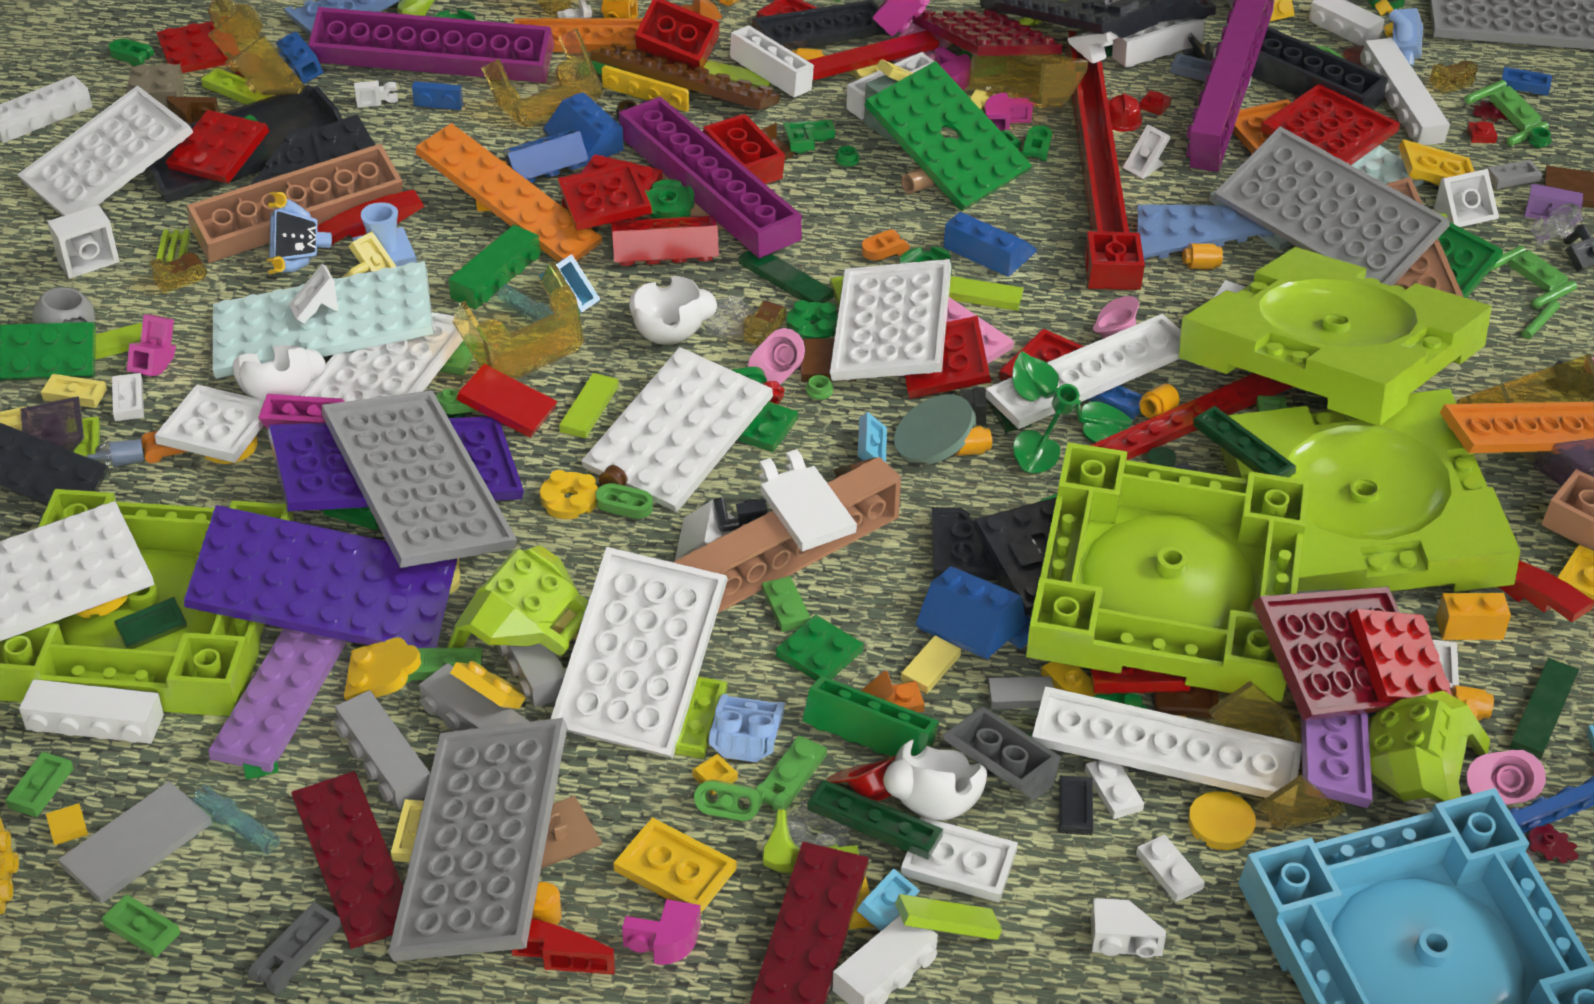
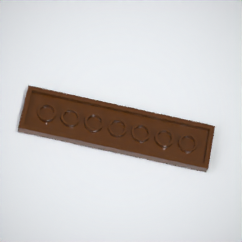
(686, 77)

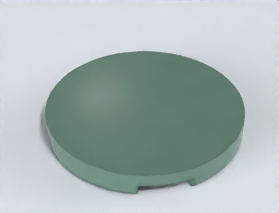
(934, 429)

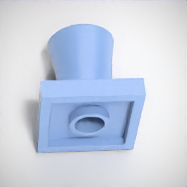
(382, 221)

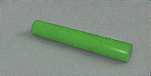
(1541, 319)

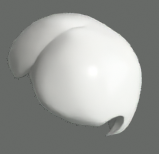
(671, 312)
(284, 375)
(935, 782)

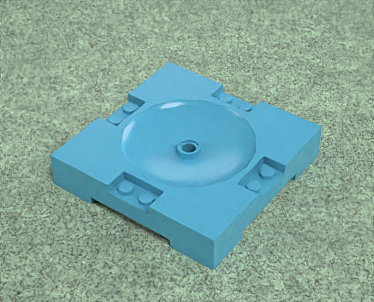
(1419, 913)

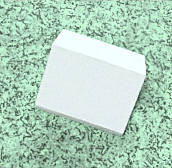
(1467, 198)
(699, 530)

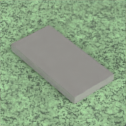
(135, 842)

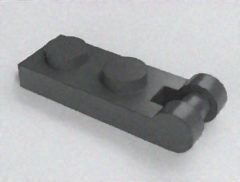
(294, 948)

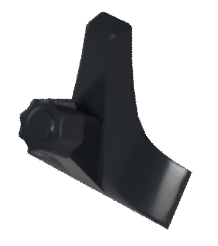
(1199, 50)

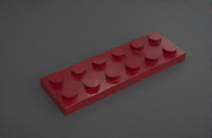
(351, 857)
(811, 927)

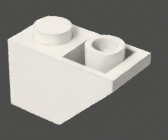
(1124, 929)

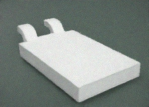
(805, 503)

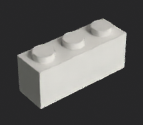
(1346, 20)
(884, 963)

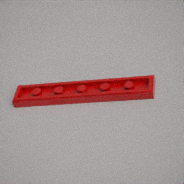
(872, 54)

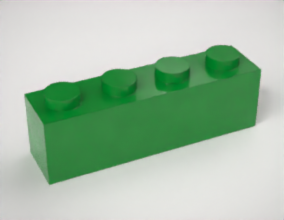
(494, 266)
(867, 718)

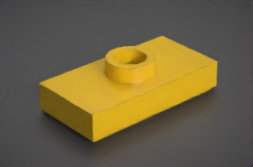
(1068, 678)

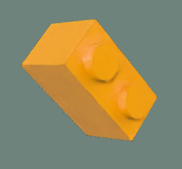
(1473, 616)

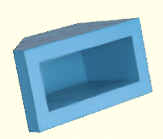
(578, 282)

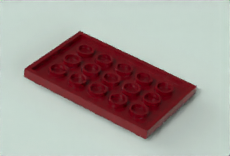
(987, 33)
(1320, 648)

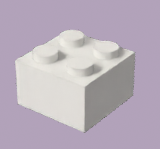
(83, 241)

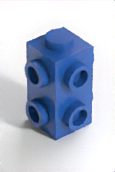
(299, 57)

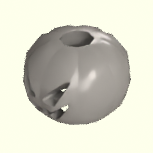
(63, 306)

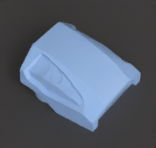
(745, 728)

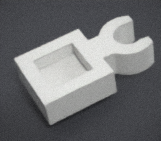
(371, 94)

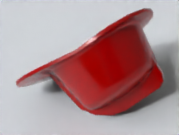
(1125, 113)
(865, 779)

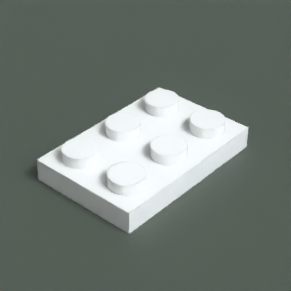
(964, 862)

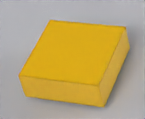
(716, 769)
(66, 824)

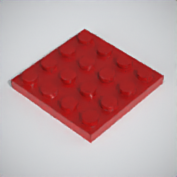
(1333, 123)

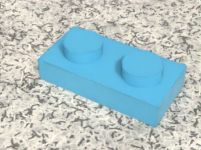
(871, 438)
(880, 905)

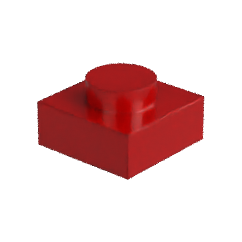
(1155, 102)
(1482, 132)

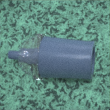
(118, 453)

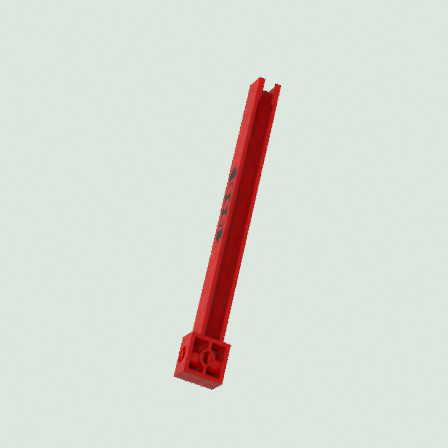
(1111, 252)

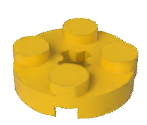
(563, 482)

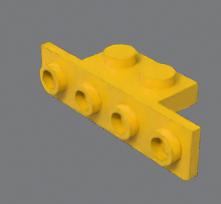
(644, 87)

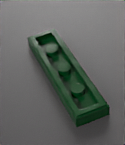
(787, 277)
(1242, 443)
(1544, 708)
(875, 819)

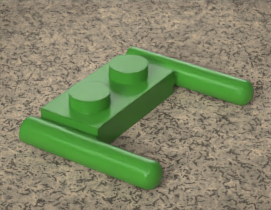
(1512, 106)
(1538, 272)

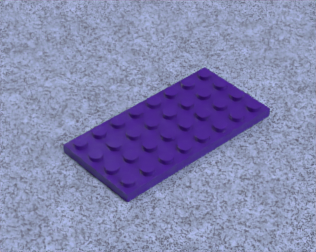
(318, 477)
(316, 581)

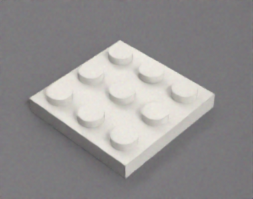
(212, 424)

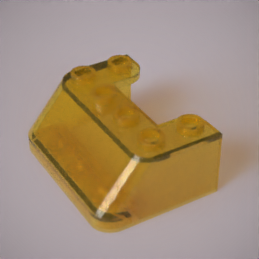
(1042, 78)

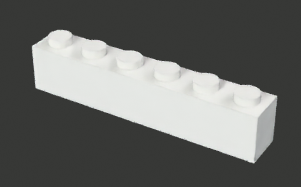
(1406, 92)

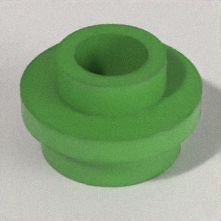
(819, 387)

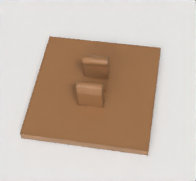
(568, 832)

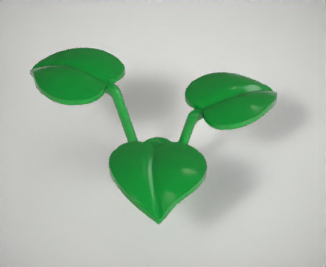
(1036, 379)

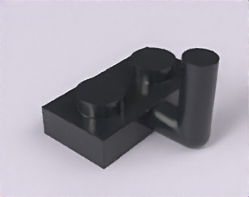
(1580, 253)
(746, 513)

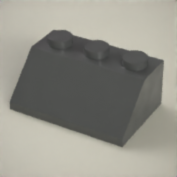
(1005, 752)

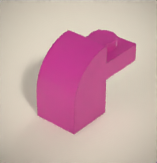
(955, 66)
(1007, 110)
(155, 349)
(668, 939)

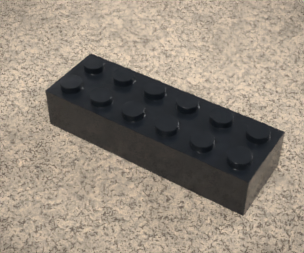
(1300, 67)

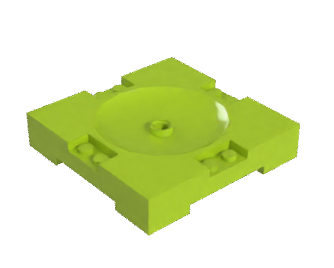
(1335, 333)
(1389, 499)
(1165, 569)
(192, 669)

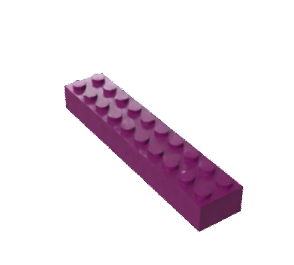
(430, 44)
(1227, 83)
(719, 181)

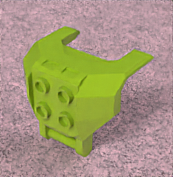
(523, 604)
(1422, 745)

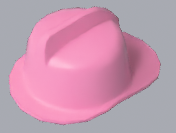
(1117, 316)
(779, 355)
(1513, 773)

